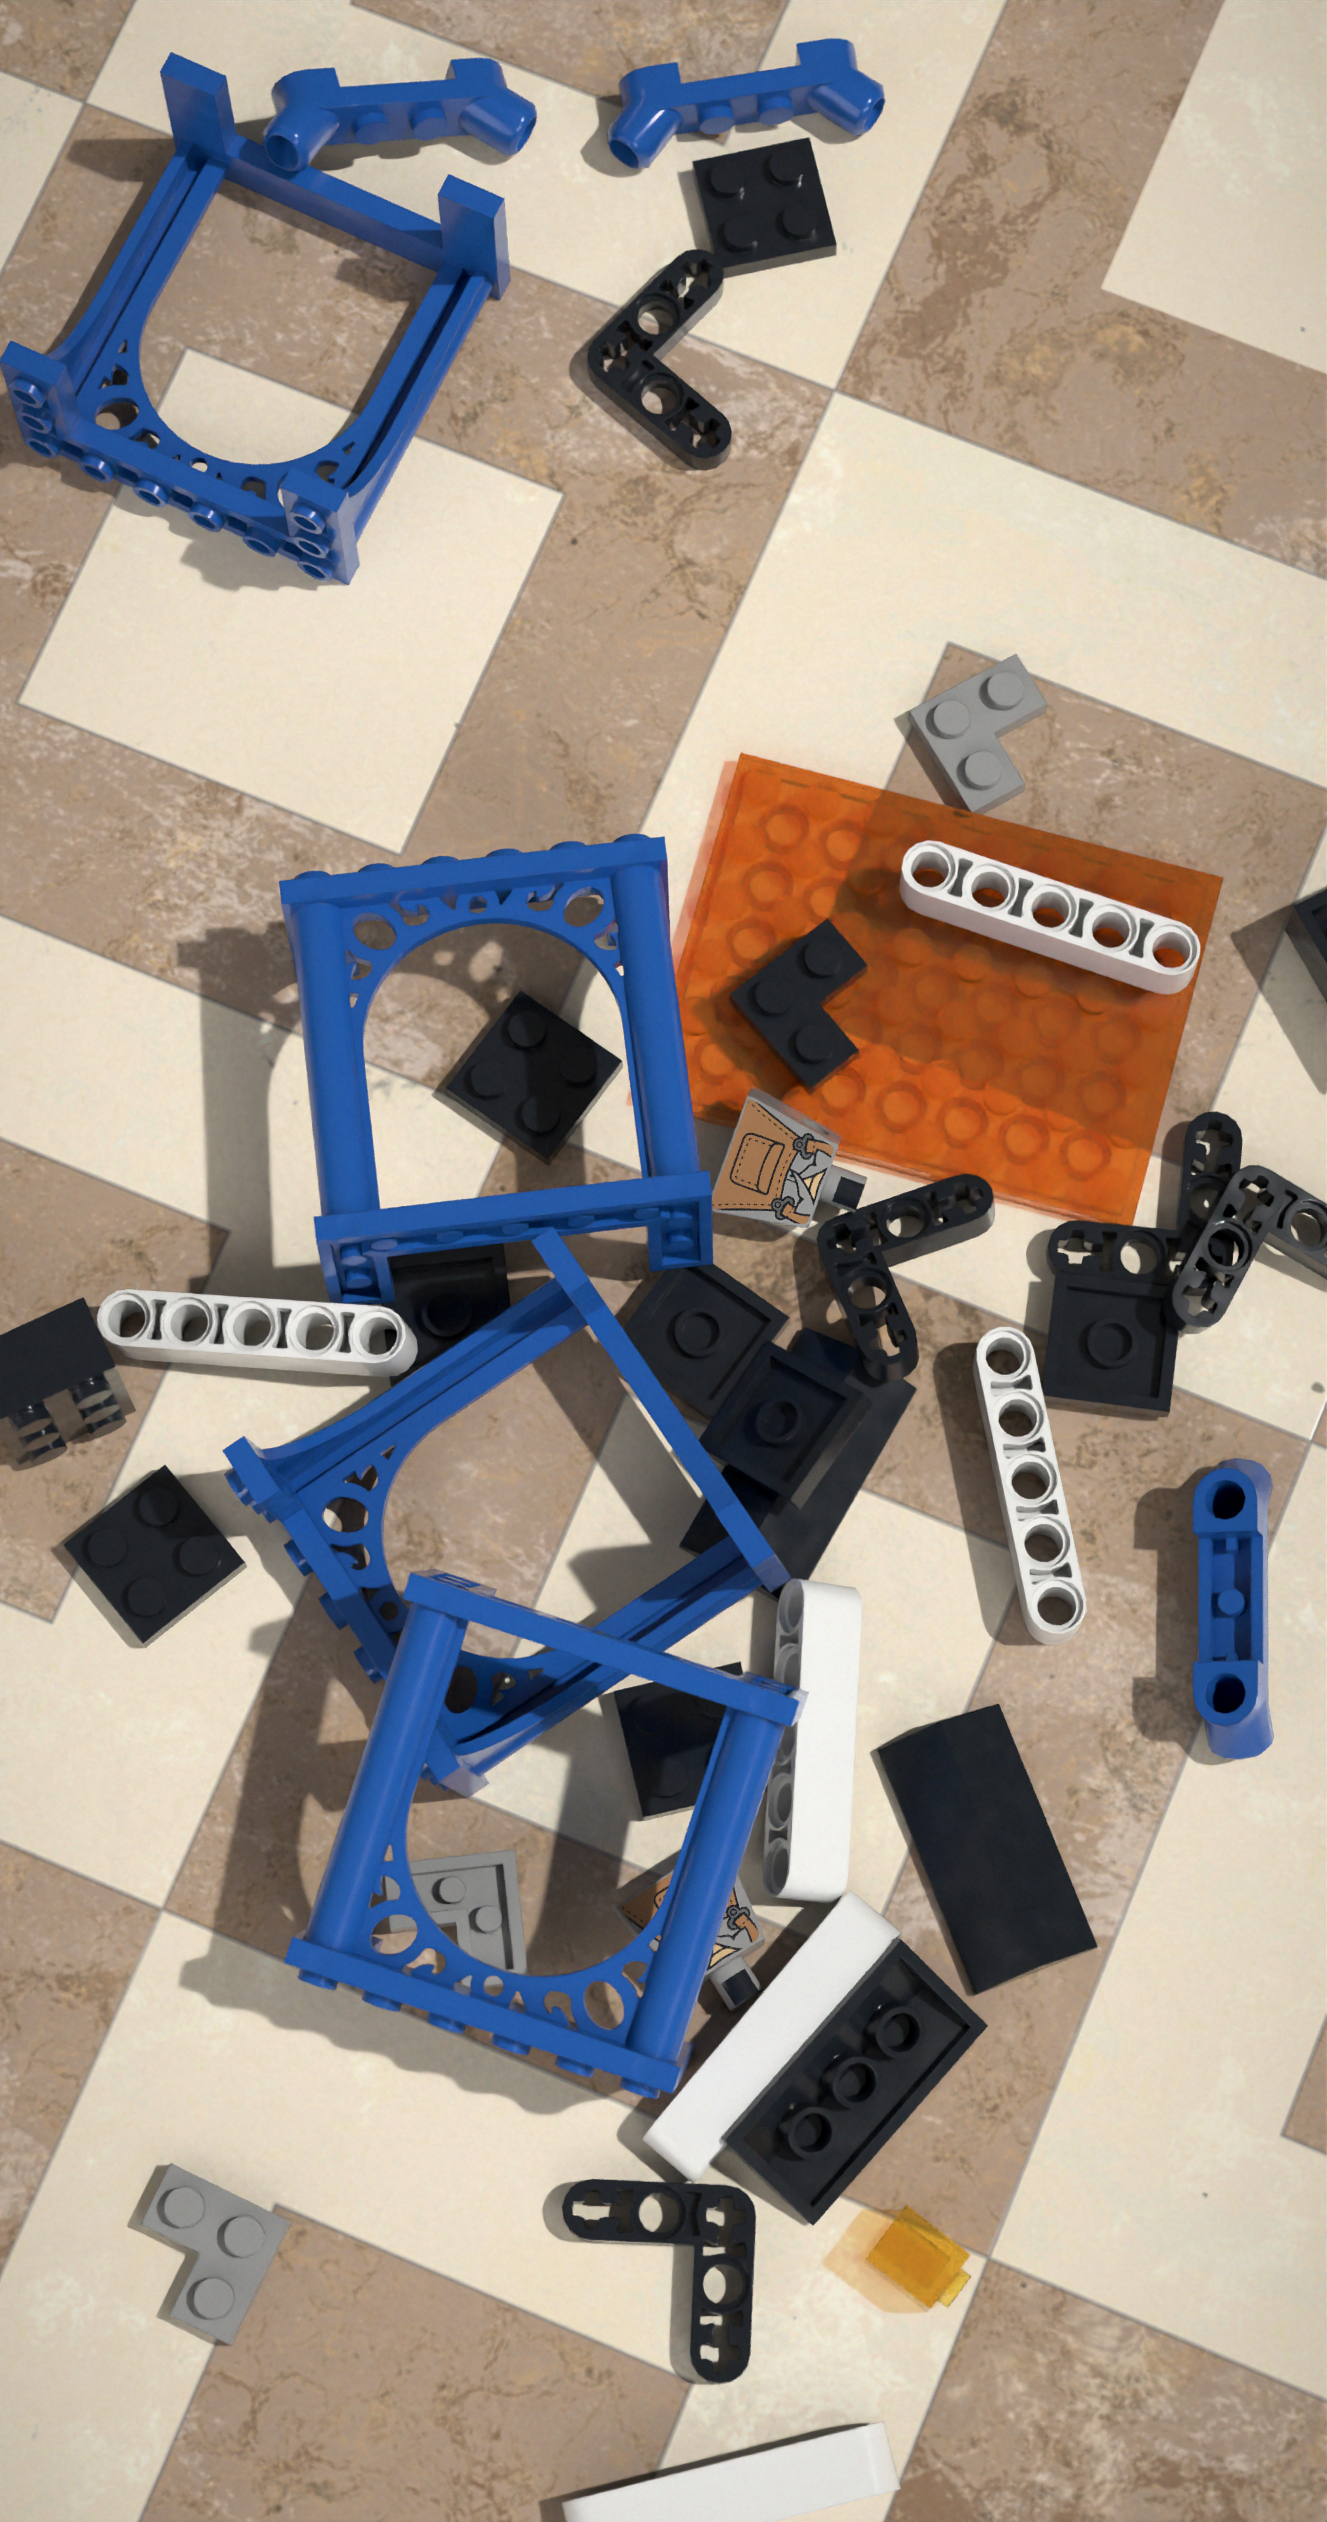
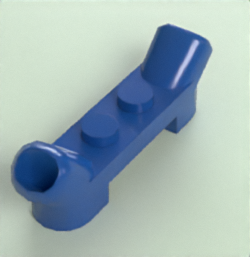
(820, 82)
(320, 113)
(1233, 1608)

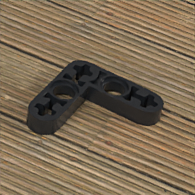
(647, 372)
(1187, 1222)
(1269, 1224)
(870, 1262)
(689, 2231)

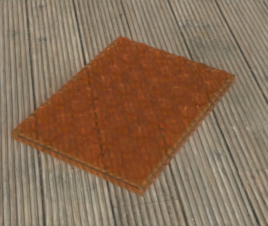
(962, 1040)

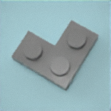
(964, 729)
(480, 1899)
(233, 2245)

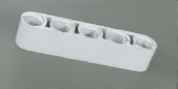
(1070, 941)
(232, 1316)
(1035, 1455)
(815, 1759)
(770, 2034)
(756, 2486)

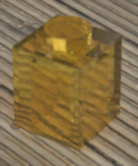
(920, 2261)

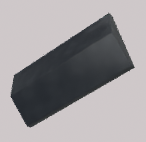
(804, 1534)
(987, 1848)
(854, 2082)

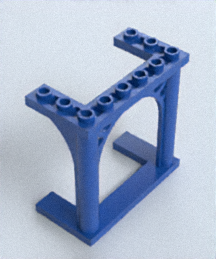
(320, 522)
(320, 921)
(310, 1473)
(338, 1938)

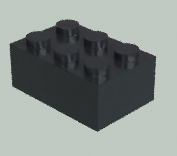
(58, 1384)

